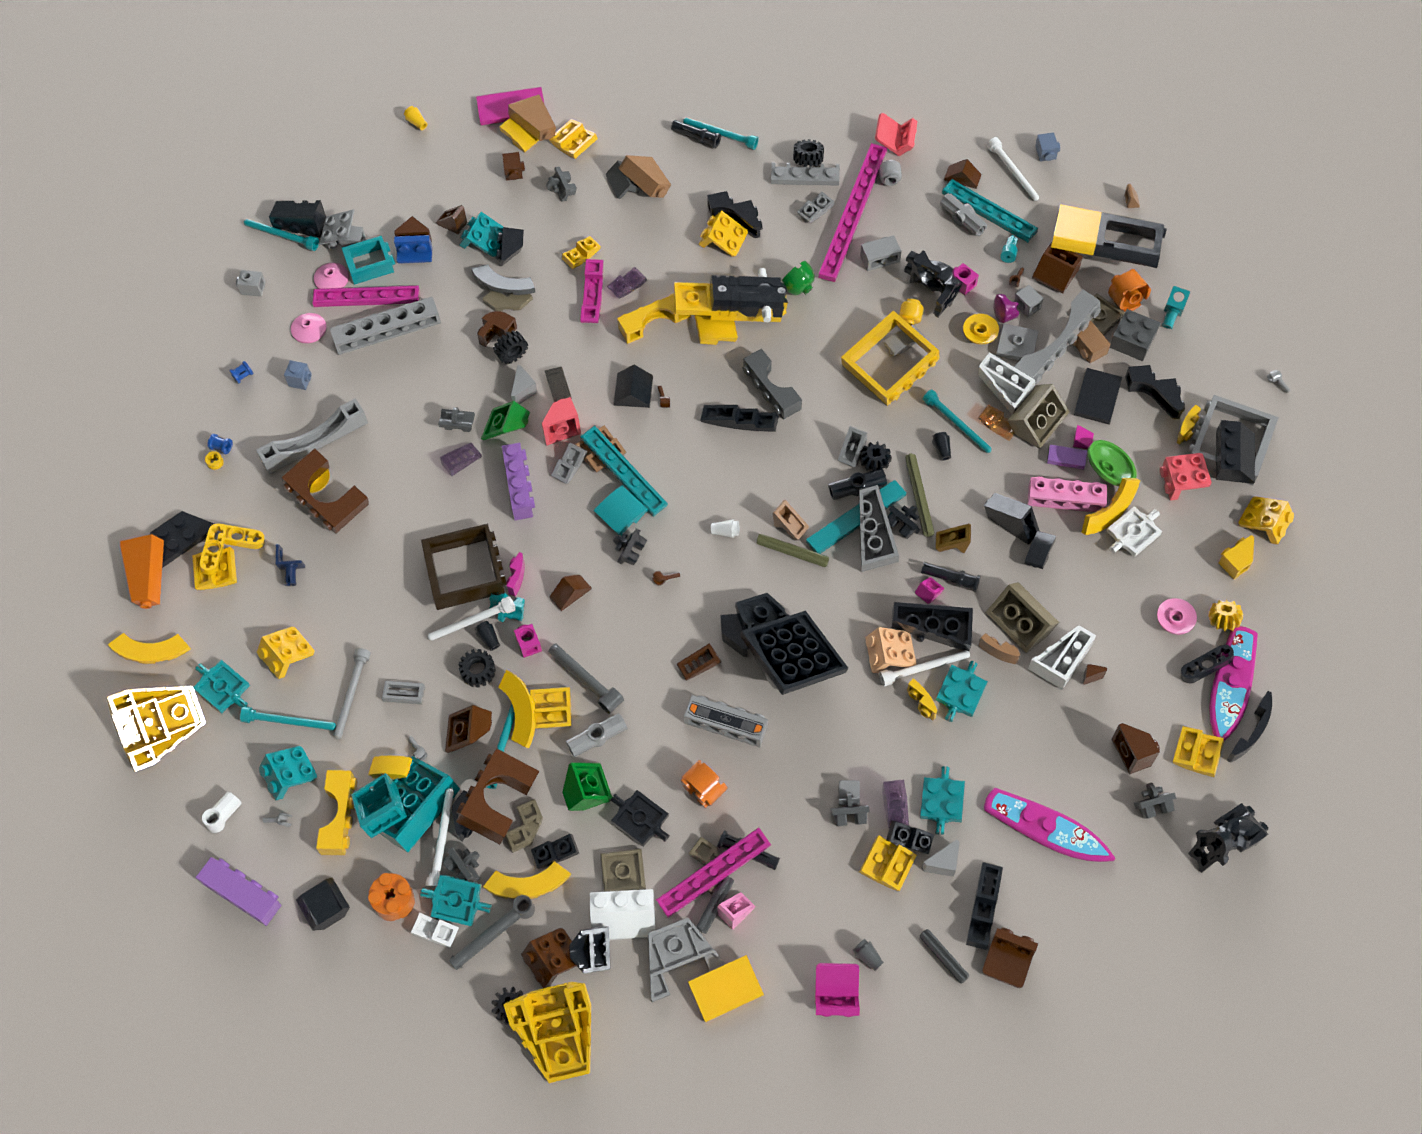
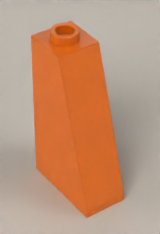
(143, 569)

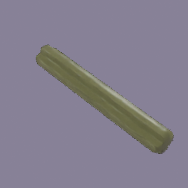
(792, 550)

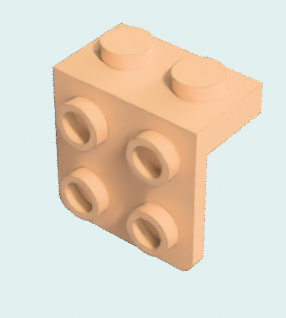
(889, 648)

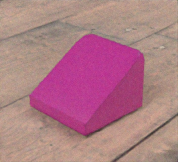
(1083, 438)
(929, 590)

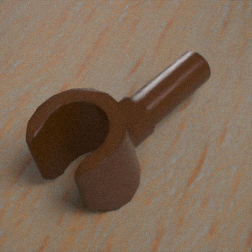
(1016, 277)
(664, 401)
(659, 579)

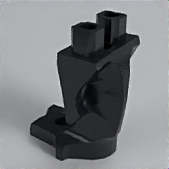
(929, 273)
(1228, 837)

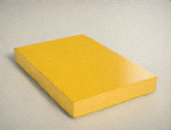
(725, 988)

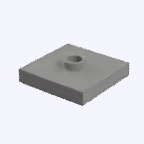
(1016, 342)

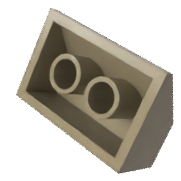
(1039, 415)
(1022, 616)

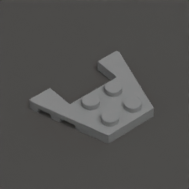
(673, 948)

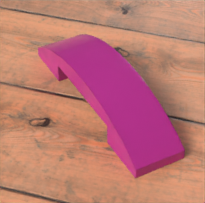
(592, 291)

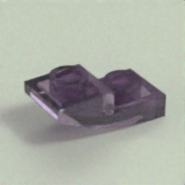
(625, 285)

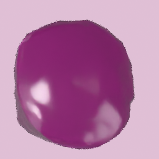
(1004, 308)

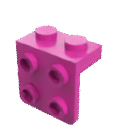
(837, 990)

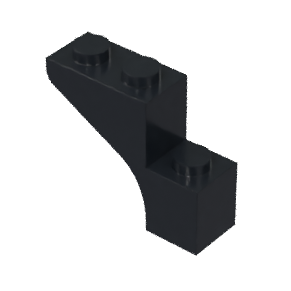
(741, 212)
(1163, 391)

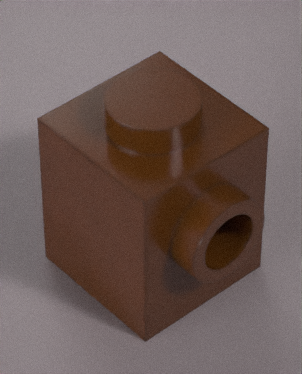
(513, 166)

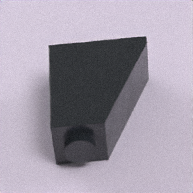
(1012, 516)

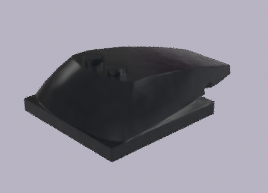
(787, 646)

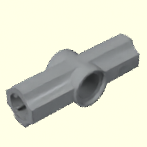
(963, 214)
(607, 728)

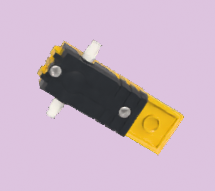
(734, 298)

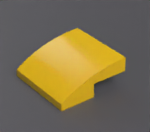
(519, 136)
(573, 138)
(715, 330)
(223, 577)
(552, 707)
(1198, 751)
(887, 863)

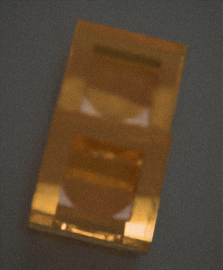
(995, 421)

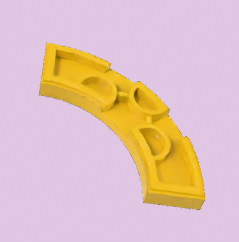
(1105, 517)
(149, 652)
(523, 708)
(533, 886)

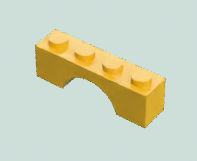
(633, 323)
(334, 837)

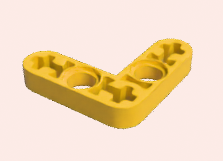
(225, 538)

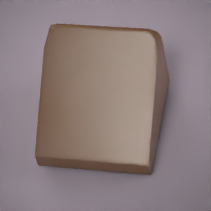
(1131, 197)

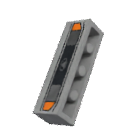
(726, 721)

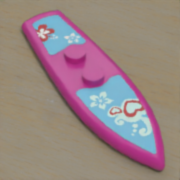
(1233, 683)
(1047, 826)

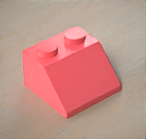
(561, 422)

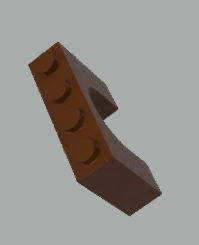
(333, 514)
(476, 812)

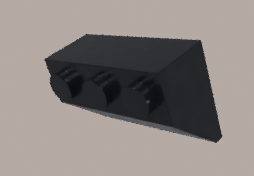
(1235, 452)

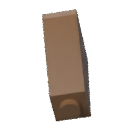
(533, 117)
(646, 175)

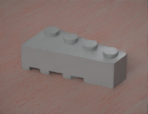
(877, 540)

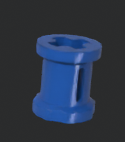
(241, 372)
(220, 444)

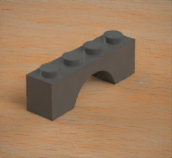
(783, 399)

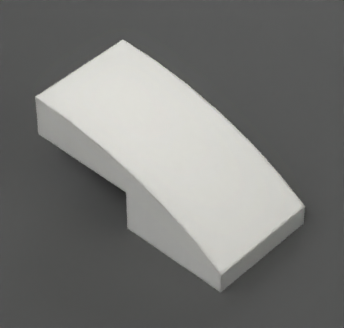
(434, 930)

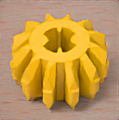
(1225, 615)

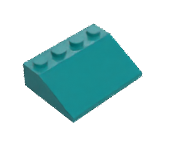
(422, 800)

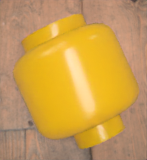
(911, 311)

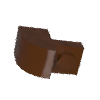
(495, 324)

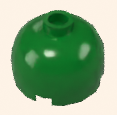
(799, 279)

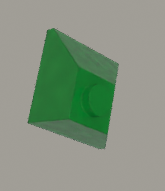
(505, 419)
(585, 786)

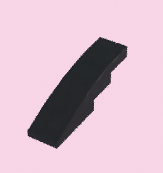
(743, 419)
(984, 906)

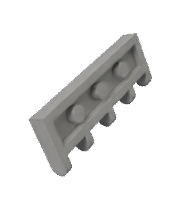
(805, 175)

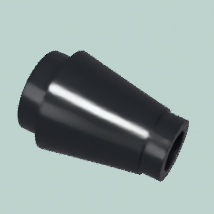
(942, 445)
(486, 633)

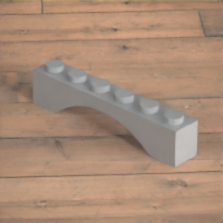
(1083, 309)
(282, 453)

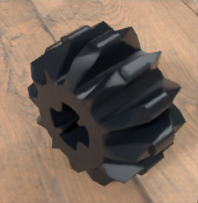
(875, 456)
(504, 998)

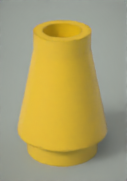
(414, 116)

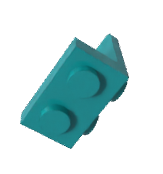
(482, 233)
(285, 770)

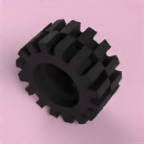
(808, 153)
(510, 347)
(474, 657)

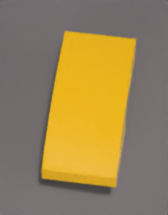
(584, 250)
(1188, 425)
(926, 704)
(393, 766)

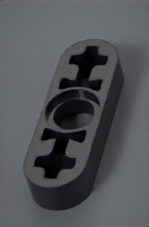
(1202, 672)

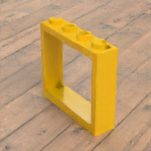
(872, 338)

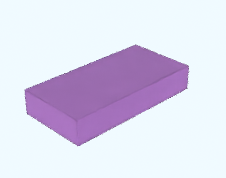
(1067, 457)

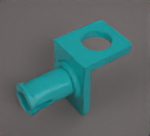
(1174, 308)

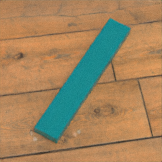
(992, 211)
(623, 470)
(850, 520)

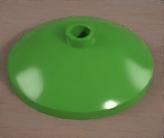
(1110, 462)

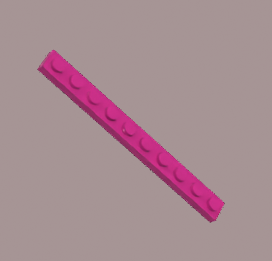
(852, 213)

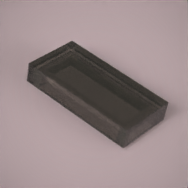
(557, 384)

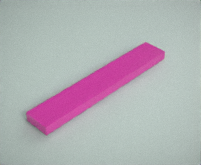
(365, 296)
(713, 872)

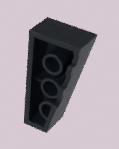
(935, 622)

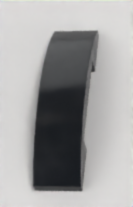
(1264, 711)

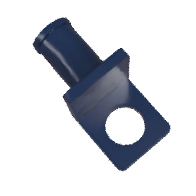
(288, 566)

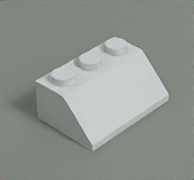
(625, 913)

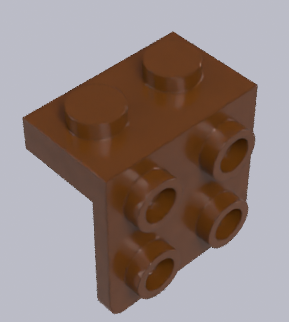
(548, 956)
(1009, 957)

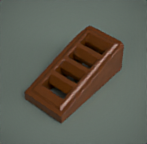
(695, 656)

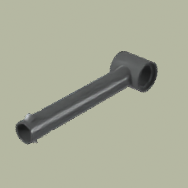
(608, 700)
(493, 931)

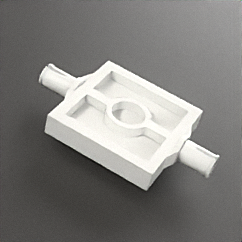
(1134, 531)

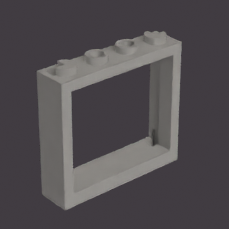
(1243, 412)

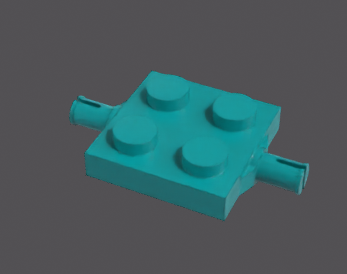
(221, 686)
(961, 691)
(942, 800)
(456, 900)

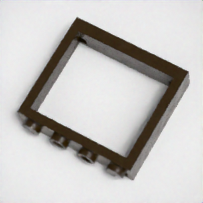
(455, 540)

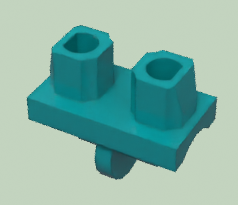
(519, 604)

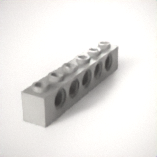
(385, 325)

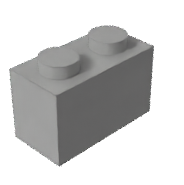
(880, 253)

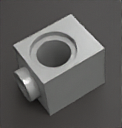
(1029, 300)

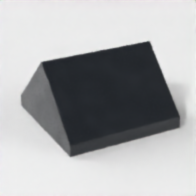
(633, 387)

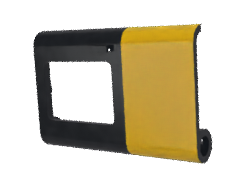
(1085, 229)

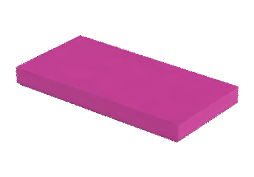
(494, 107)

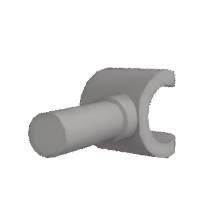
(1277, 376)
(420, 751)
(281, 819)

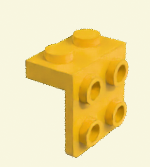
(724, 233)
(1268, 516)
(282, 649)

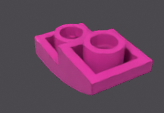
(517, 569)

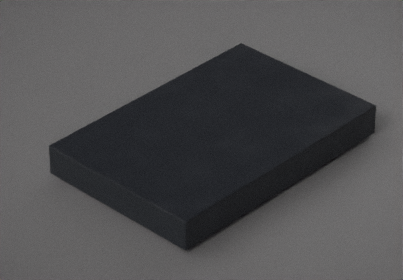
(1098, 396)

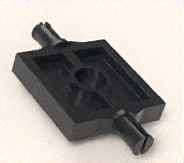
(640, 818)

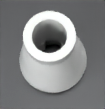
(726, 528)

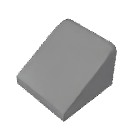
(849, 786)

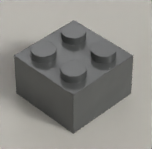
(1134, 335)

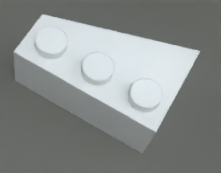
(1005, 381)
(1063, 658)

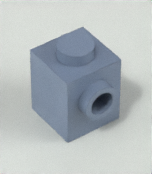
(1047, 146)
(297, 375)

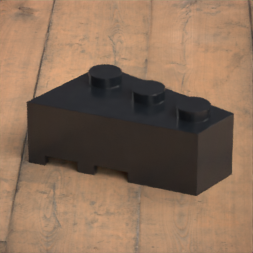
(299, 217)

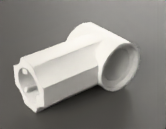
(222, 810)

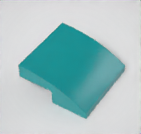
(620, 510)

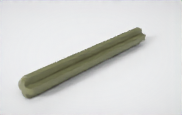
(919, 494)

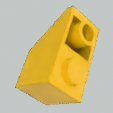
(1239, 558)

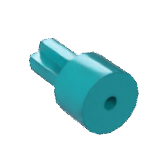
(1009, 250)

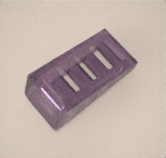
(453, 455)

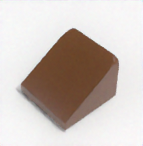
(1093, 673)

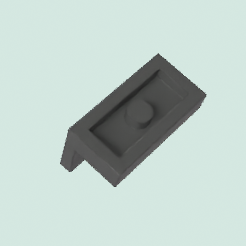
(620, 182)

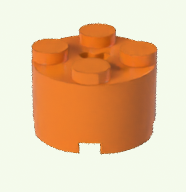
(1129, 290)
(703, 783)
(391, 908)

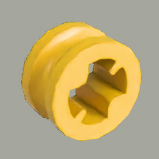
(212, 456)

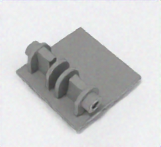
(336, 228)

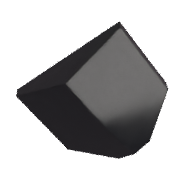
(591, 950)

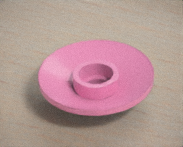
(337, 279)
(311, 332)
(1179, 609)

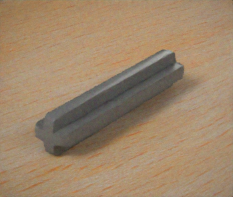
(711, 909)
(944, 956)

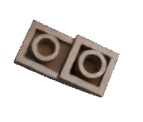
(1005, 652)

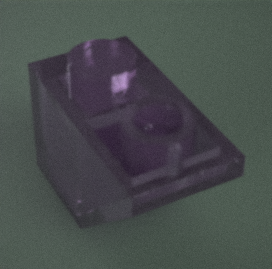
(895, 802)

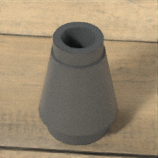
(867, 953)

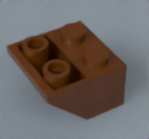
(1057, 268)

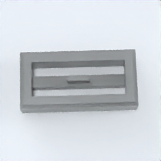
(417, 699)

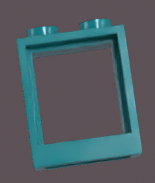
(370, 271)
(384, 817)

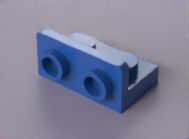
(413, 249)

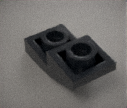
(1039, 550)
(910, 837)
(555, 851)

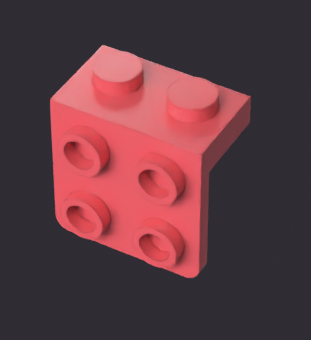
(895, 136)
(1184, 473)

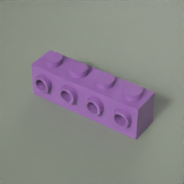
(517, 481)
(239, 891)

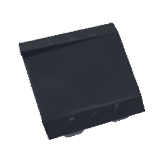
(323, 905)

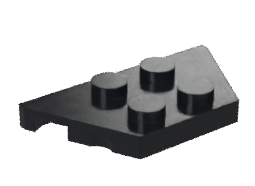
(181, 535)

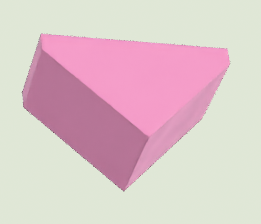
(735, 909)

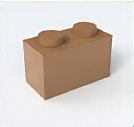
(1092, 343)

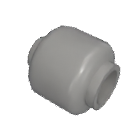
(890, 172)

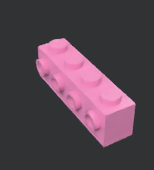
(1067, 494)

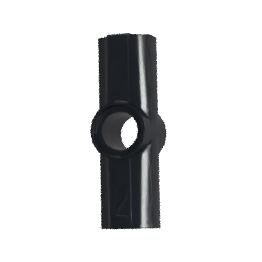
(847, 486)

